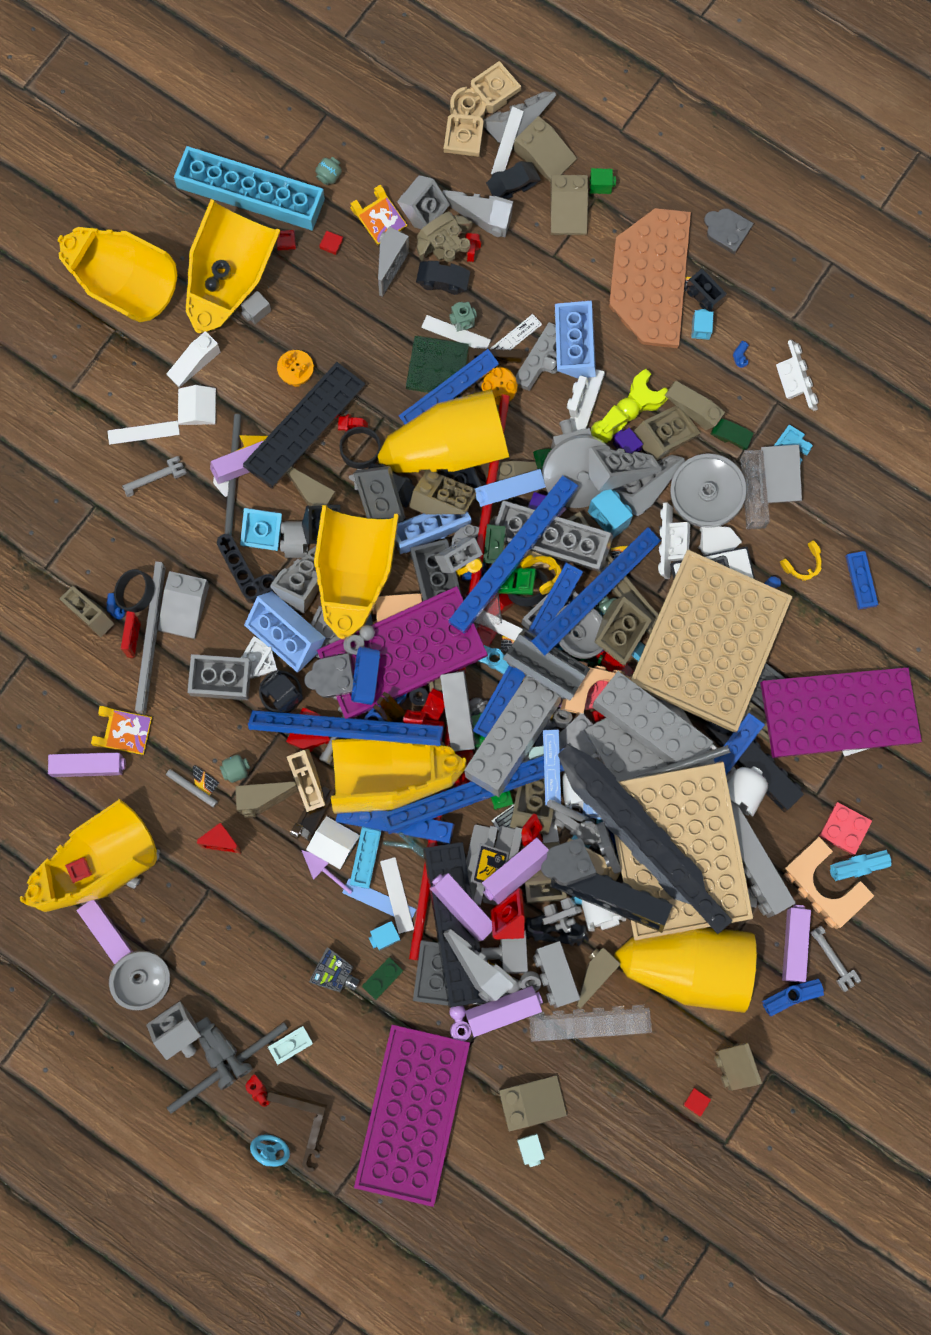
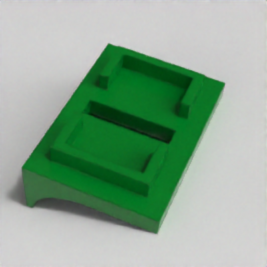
(524, 584)

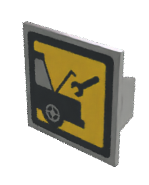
(486, 862)

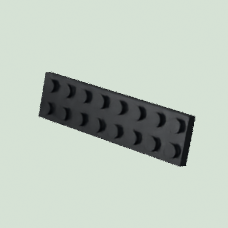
(304, 425)
(451, 860)

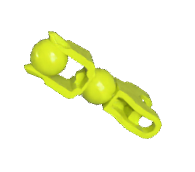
(628, 408)

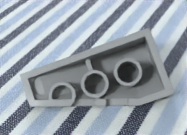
(532, 109)
(489, 214)
(616, 468)
(643, 492)
(298, 583)
(486, 978)

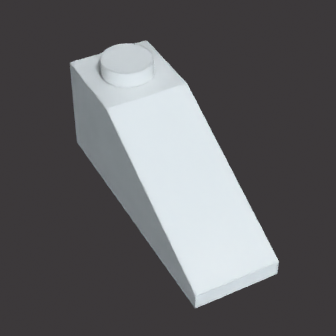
(194, 359)

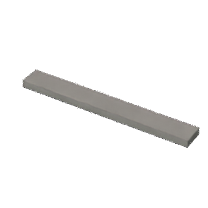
(150, 639)

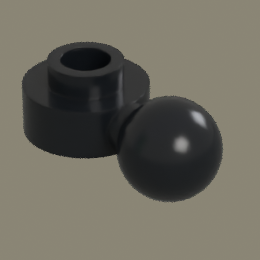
(212, 283)
(419, 700)

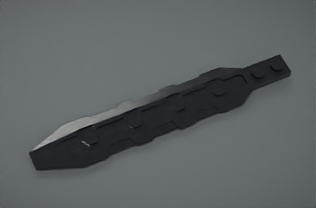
(643, 837)

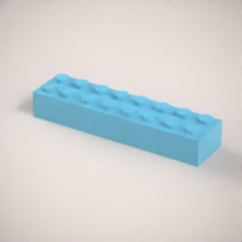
(249, 188)

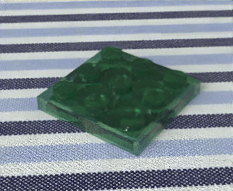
(434, 362)

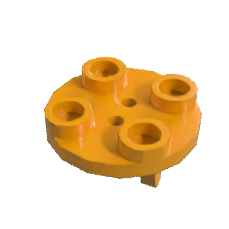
(301, 373)
(495, 378)

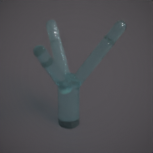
(411, 844)

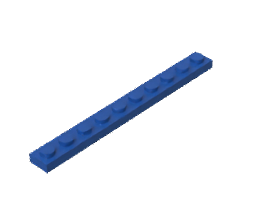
(513, 554)
(595, 591)
(514, 677)
(346, 728)
(458, 798)

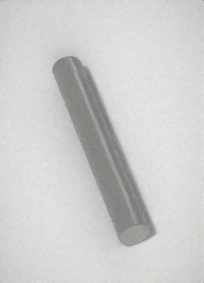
(192, 788)
(568, 812)

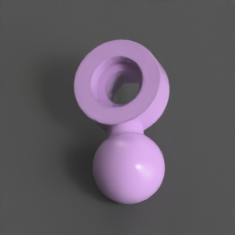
(457, 1014)

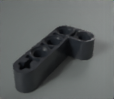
(242, 568)

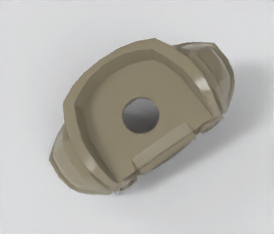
(444, 234)

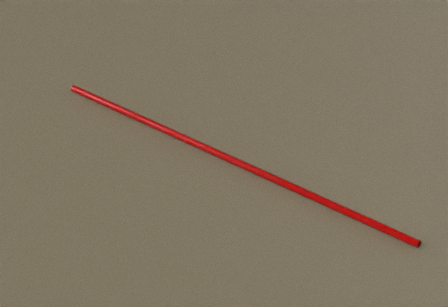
(475, 578)

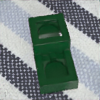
(733, 433)

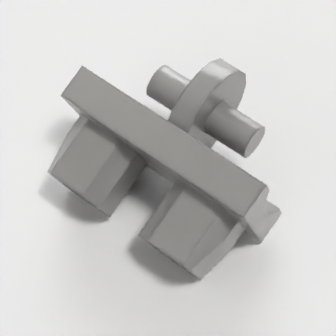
(569, 910)

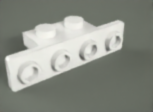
(794, 376)
(584, 399)
(674, 540)

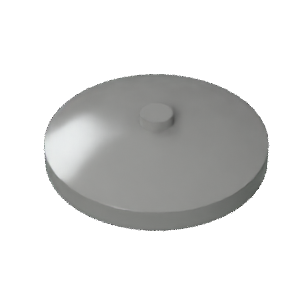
(572, 461)
(708, 490)

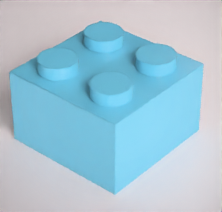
(610, 512)

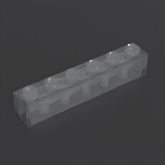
(591, 1024)

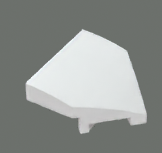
(717, 540)
(261, 658)

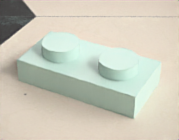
(290, 1045)

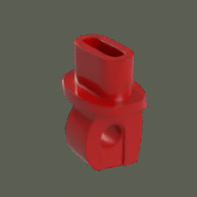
(475, 244)
(347, 422)
(259, 1093)

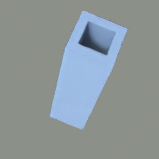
(510, 487)

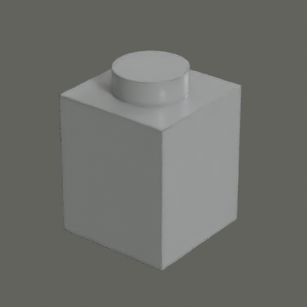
(255, 308)

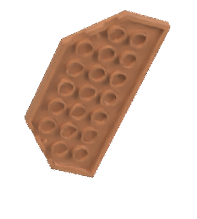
(651, 276)

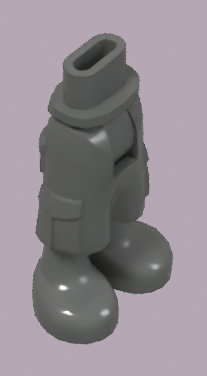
(219, 1049)

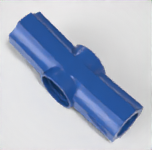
(804, 991)

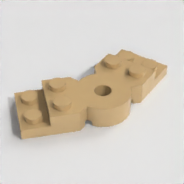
(487, 94)

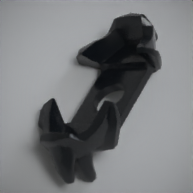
(535, 928)

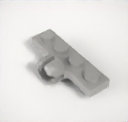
(541, 358)
(587, 830)

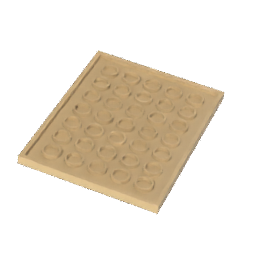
(711, 641)
(699, 818)

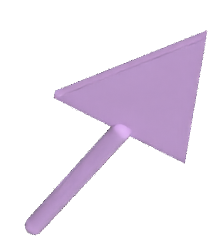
(317, 865)

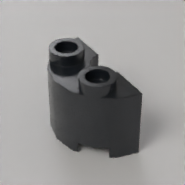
(282, 691)

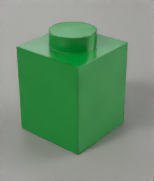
(601, 181)

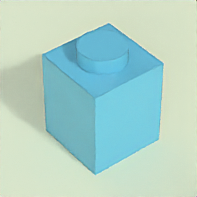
(702, 324)
(384, 936)

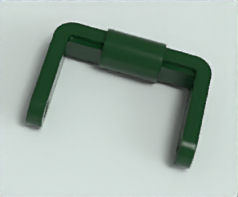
(590, 663)

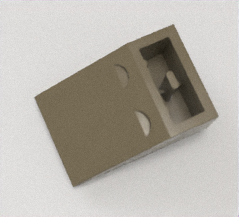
(441, 495)
(538, 887)

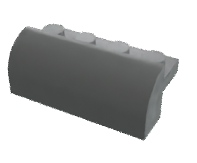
(553, 671)

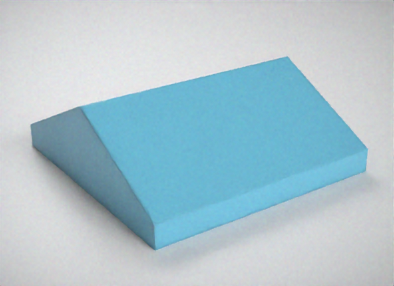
(261, 529)

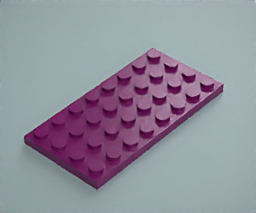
(414, 649)
(840, 712)
(412, 1115)

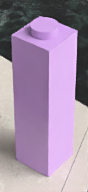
(231, 465)
(86, 764)
(515, 871)
(462, 906)
(104, 930)
(796, 944)
(504, 1011)

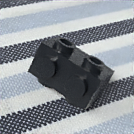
(705, 291)

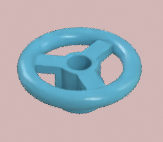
(268, 1152)

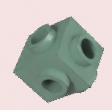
(462, 316)

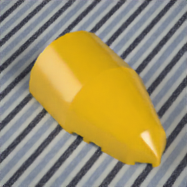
(246, 250)
(120, 271)
(448, 437)
(352, 567)
(389, 774)
(115, 849)
(695, 967)

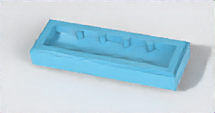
(365, 857)

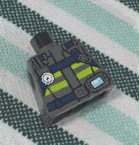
(334, 973)

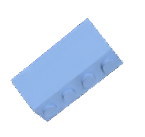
(575, 339)
(428, 528)
(284, 630)

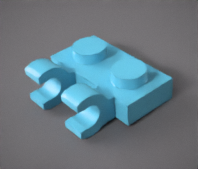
(792, 436)

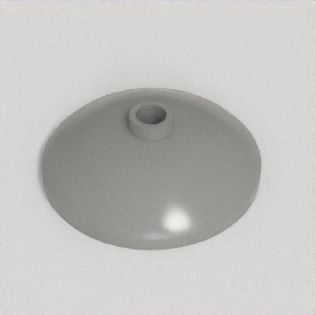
(586, 630)
(145, 990)

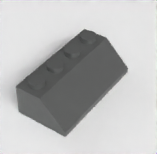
(427, 571)

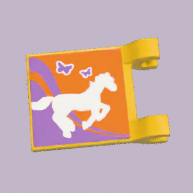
(378, 215)
(124, 731)

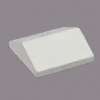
(196, 405)
(332, 842)

